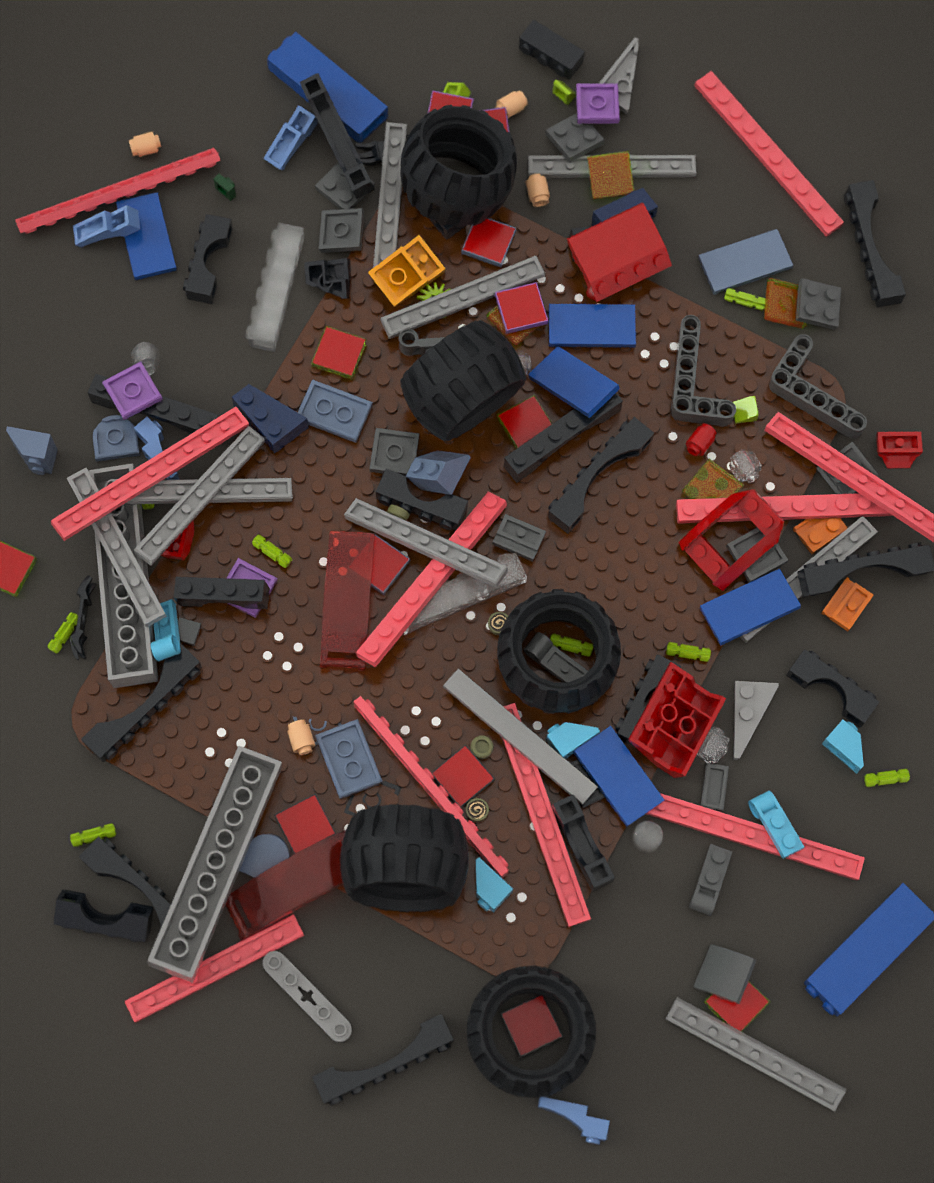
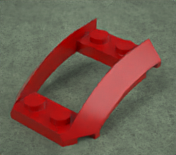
(708, 557)

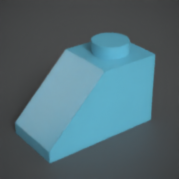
(569, 736)
(846, 745)
(490, 887)

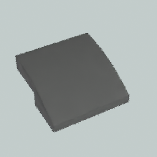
(853, 453)
(724, 973)

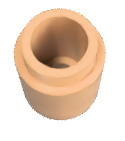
(513, 102)
(144, 144)
(537, 190)
(301, 737)

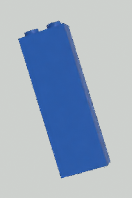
(356, 106)
(869, 950)

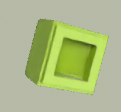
(457, 89)
(563, 92)
(746, 410)

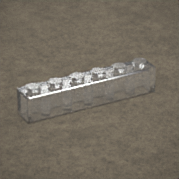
(275, 287)
(467, 591)

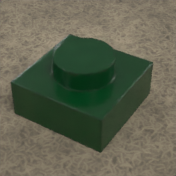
(225, 186)

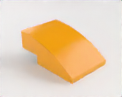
(407, 271)

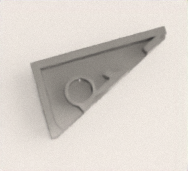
(623, 74)
(749, 706)

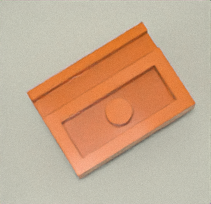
(819, 532)
(847, 604)

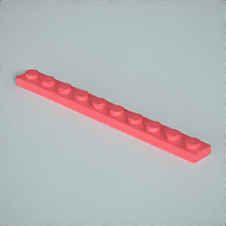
(769, 154)
(124, 188)
(149, 473)
(852, 474)
(786, 507)
(428, 582)
(424, 778)
(548, 834)
(755, 836)

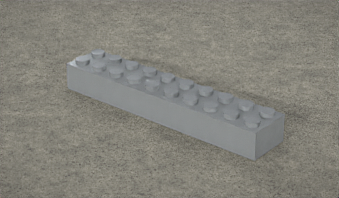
(125, 634)
(214, 864)

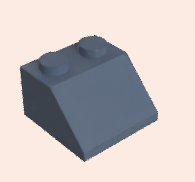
(35, 449)
(438, 471)

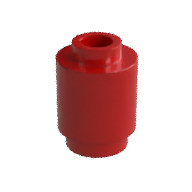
(701, 440)

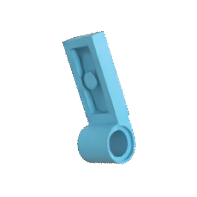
(166, 633)
(776, 824)

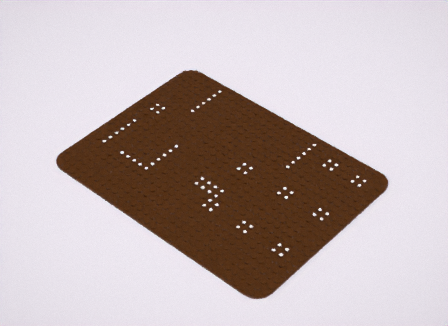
(618, 554)

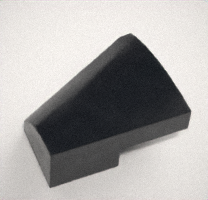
(330, 276)

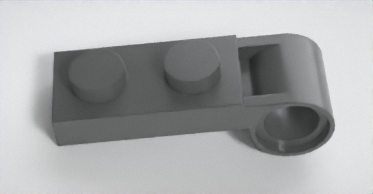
(419, 346)
(552, 659)
(710, 880)

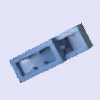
(291, 137)
(107, 225)
(151, 436)
(592, 1128)

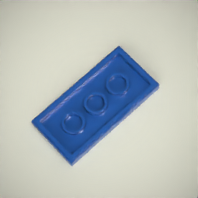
(150, 246)
(592, 325)
(573, 381)
(750, 607)
(618, 776)

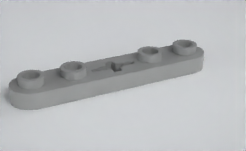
(324, 1013)

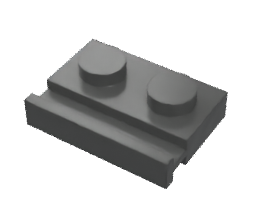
(519, 537)

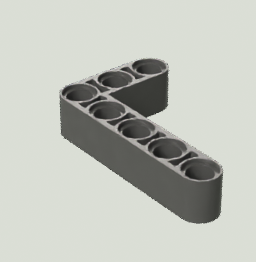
(687, 378)
(812, 393)

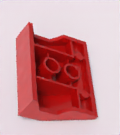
(619, 252)
(675, 721)

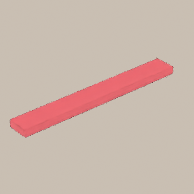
(215, 968)

